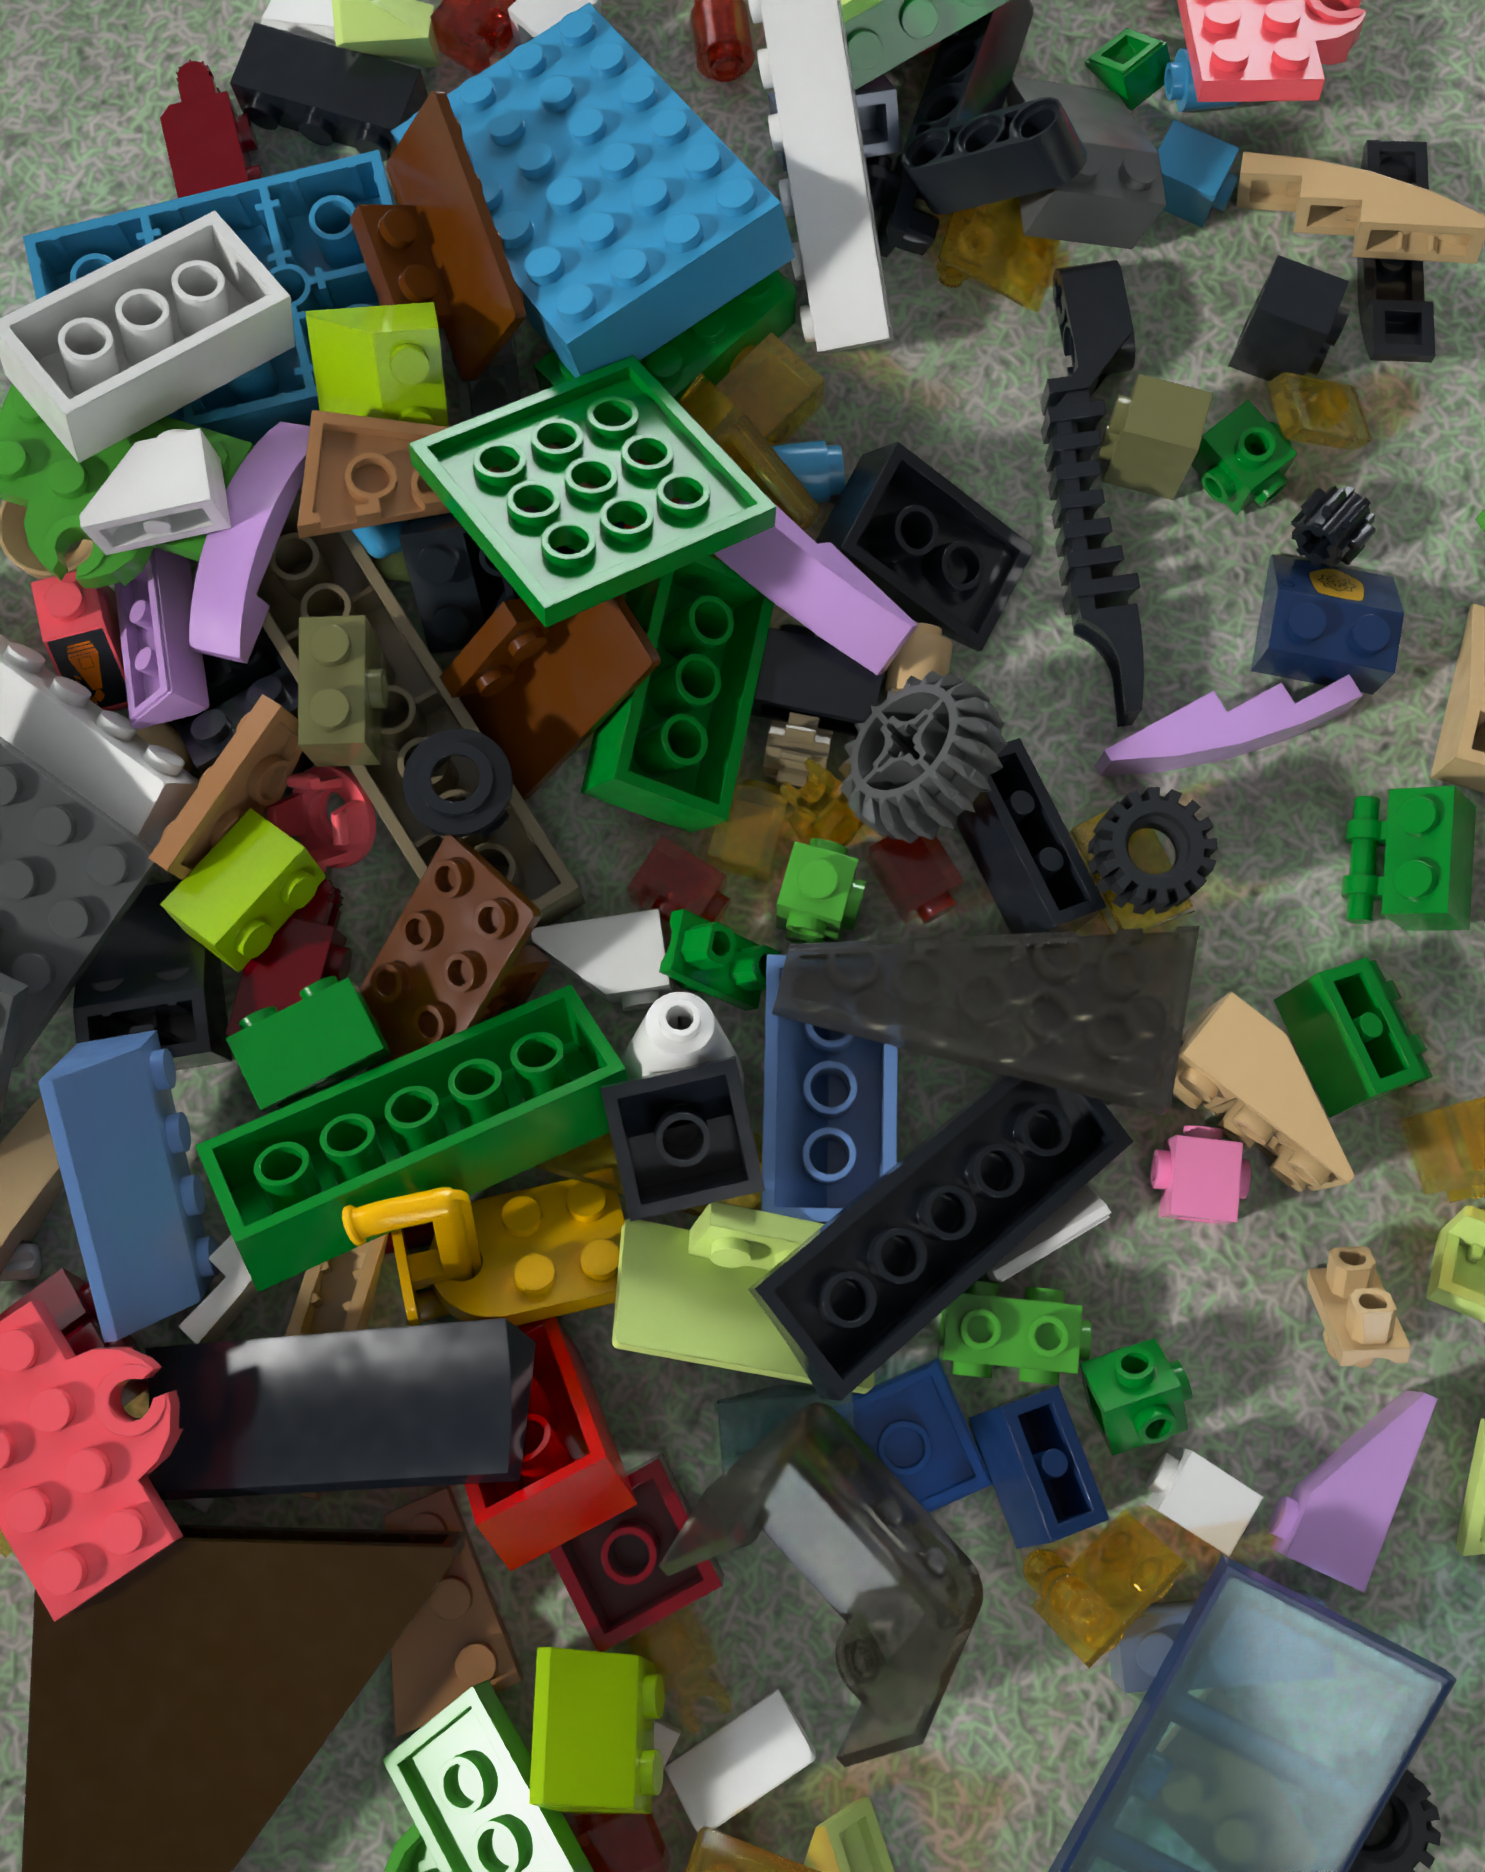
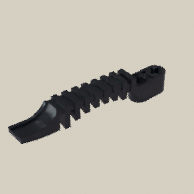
(1101, 341)

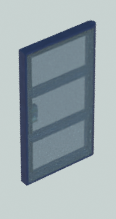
(1258, 1740)

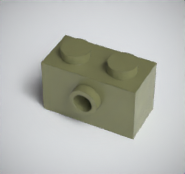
(1154, 436)
(340, 691)

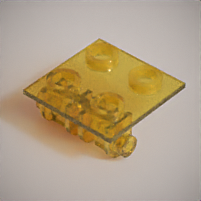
(992, 249)
(1103, 1586)

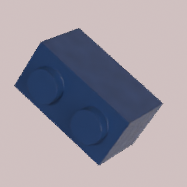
(1038, 1468)

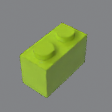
(244, 890)

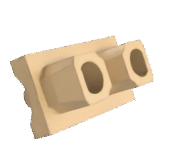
(1356, 1310)

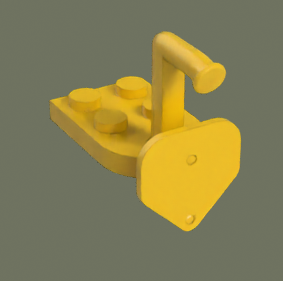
(503, 1254)

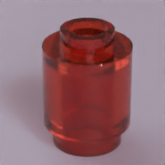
(722, 39)

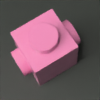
(1200, 1176)

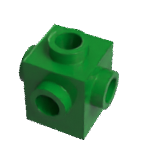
(1244, 459)
(1136, 1395)

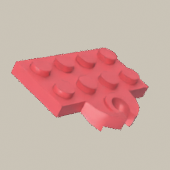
(1266, 46)
(77, 1461)

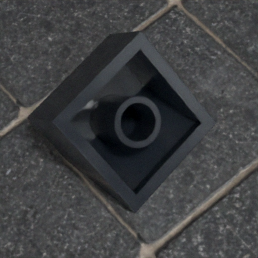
(682, 1138)

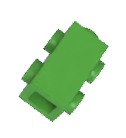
(819, 893)
(1029, 1333)

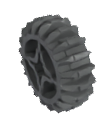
(922, 757)

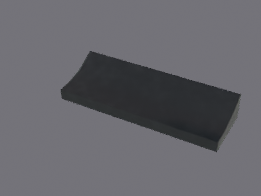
(934, 1227)
(347, 1410)

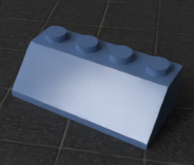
(823, 1113)
(129, 1180)

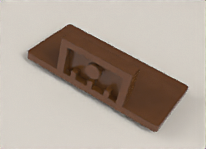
(441, 241)
(548, 686)
(453, 953)

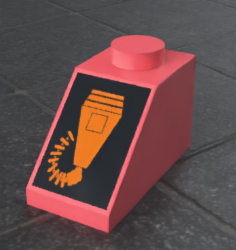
(83, 636)

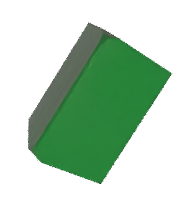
(1131, 66)

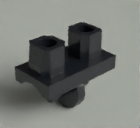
(899, 221)

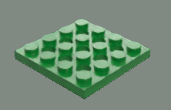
(611, 559)

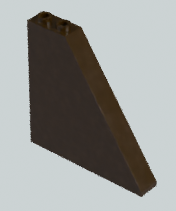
(206, 1688)

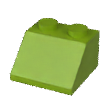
(379, 362)
(595, 1732)

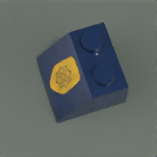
(1328, 624)

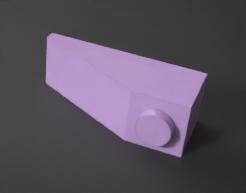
(1349, 1499)

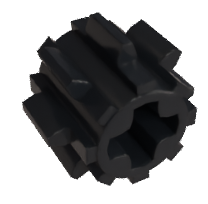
(1333, 526)

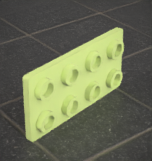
(689, 1292)

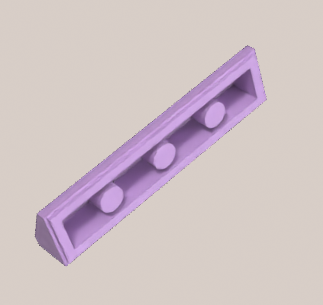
(160, 669)

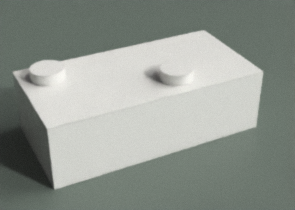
(145, 335)

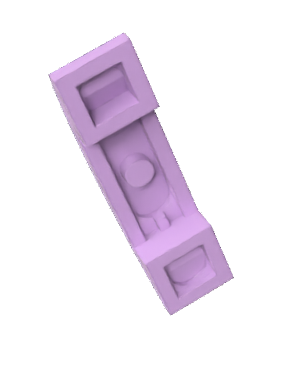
(233, 561)

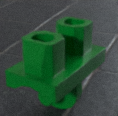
(715, 960)

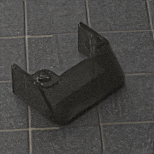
(869, 1555)

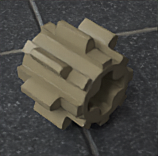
(791, 745)

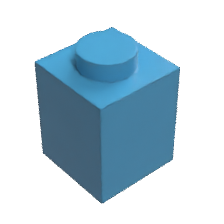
(1196, 172)

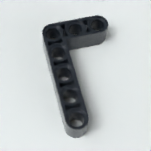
(962, 141)

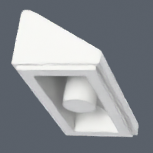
(1068, 1222)
(740, 1762)

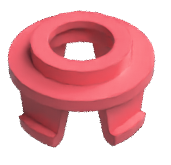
(307, 818)

